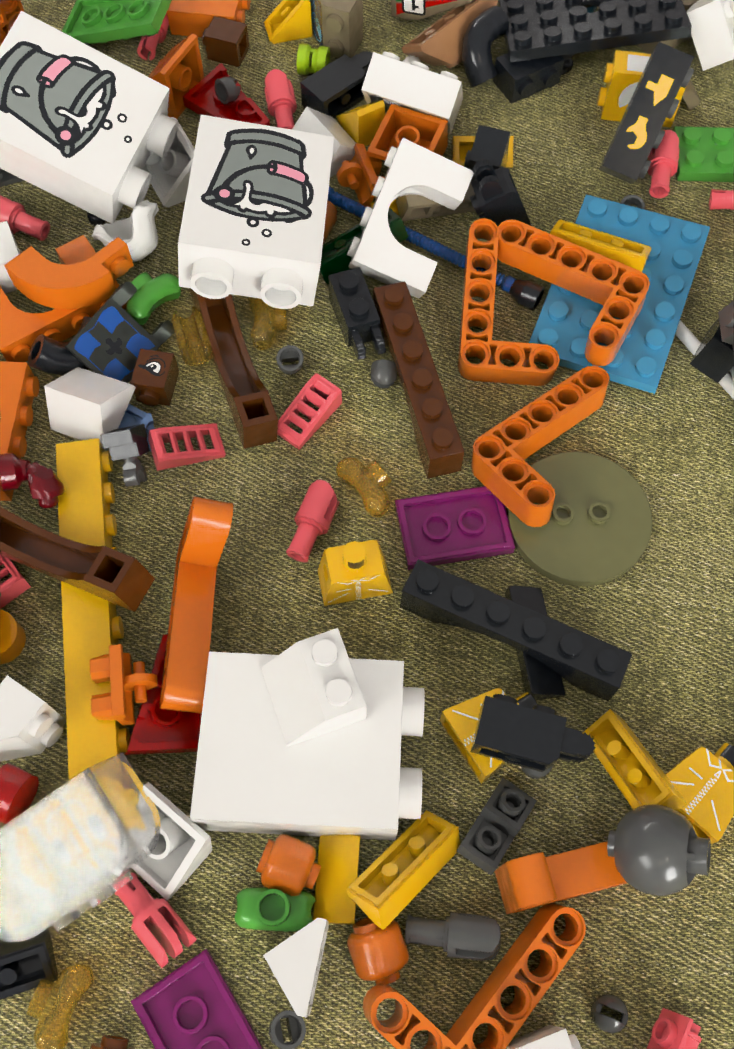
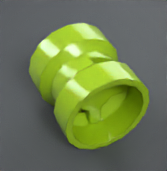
(311, 59)

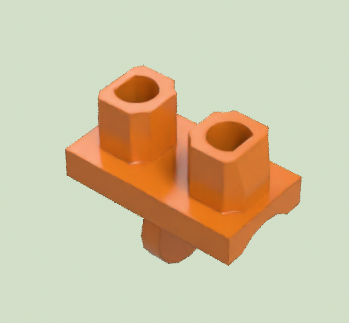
(360, 174)
(118, 670)

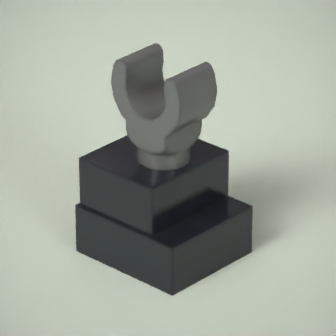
(127, 444)

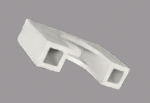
(409, 172)

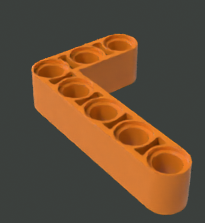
(549, 259)
(482, 314)
(502, 451)
(193, 604)
(546, 880)
(486, 1004)

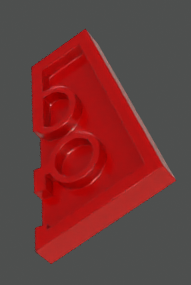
(204, 101)
(163, 729)

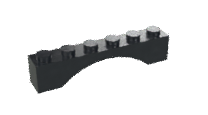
(569, 652)

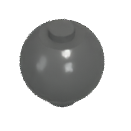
(658, 850)

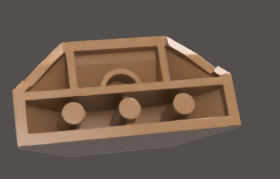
(443, 40)

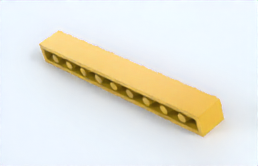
(87, 620)

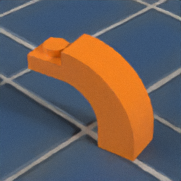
(71, 284)

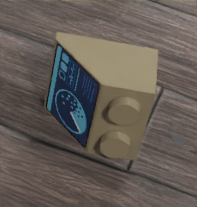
(338, 25)

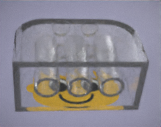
(74, 849)

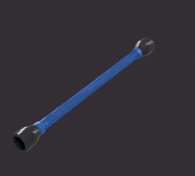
(523, 291)

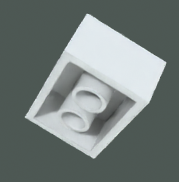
(413, 87)

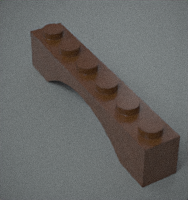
(243, 389)
(429, 410)
(84, 566)

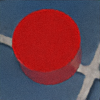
(16, 791)

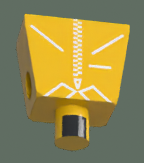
(353, 572)
(461, 723)
(708, 789)

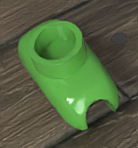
(151, 294)
(273, 910)

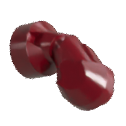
(42, 481)

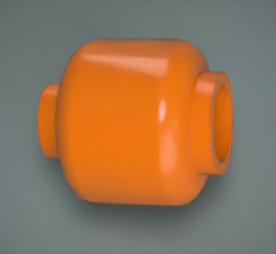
(288, 865)
(377, 952)

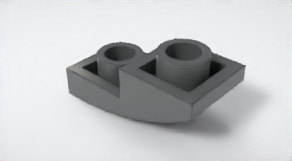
(496, 826)

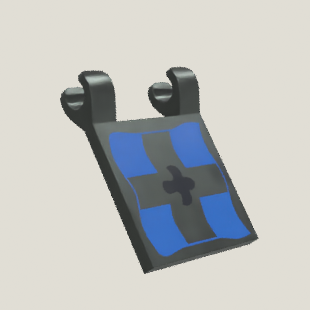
(114, 339)

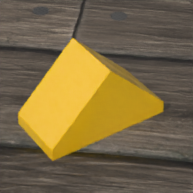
(289, 21)
(363, 121)

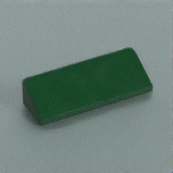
(334, 252)

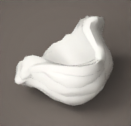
(136, 231)

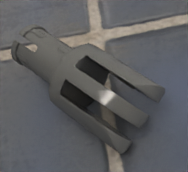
(459, 935)

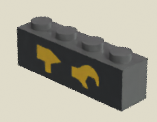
(646, 113)

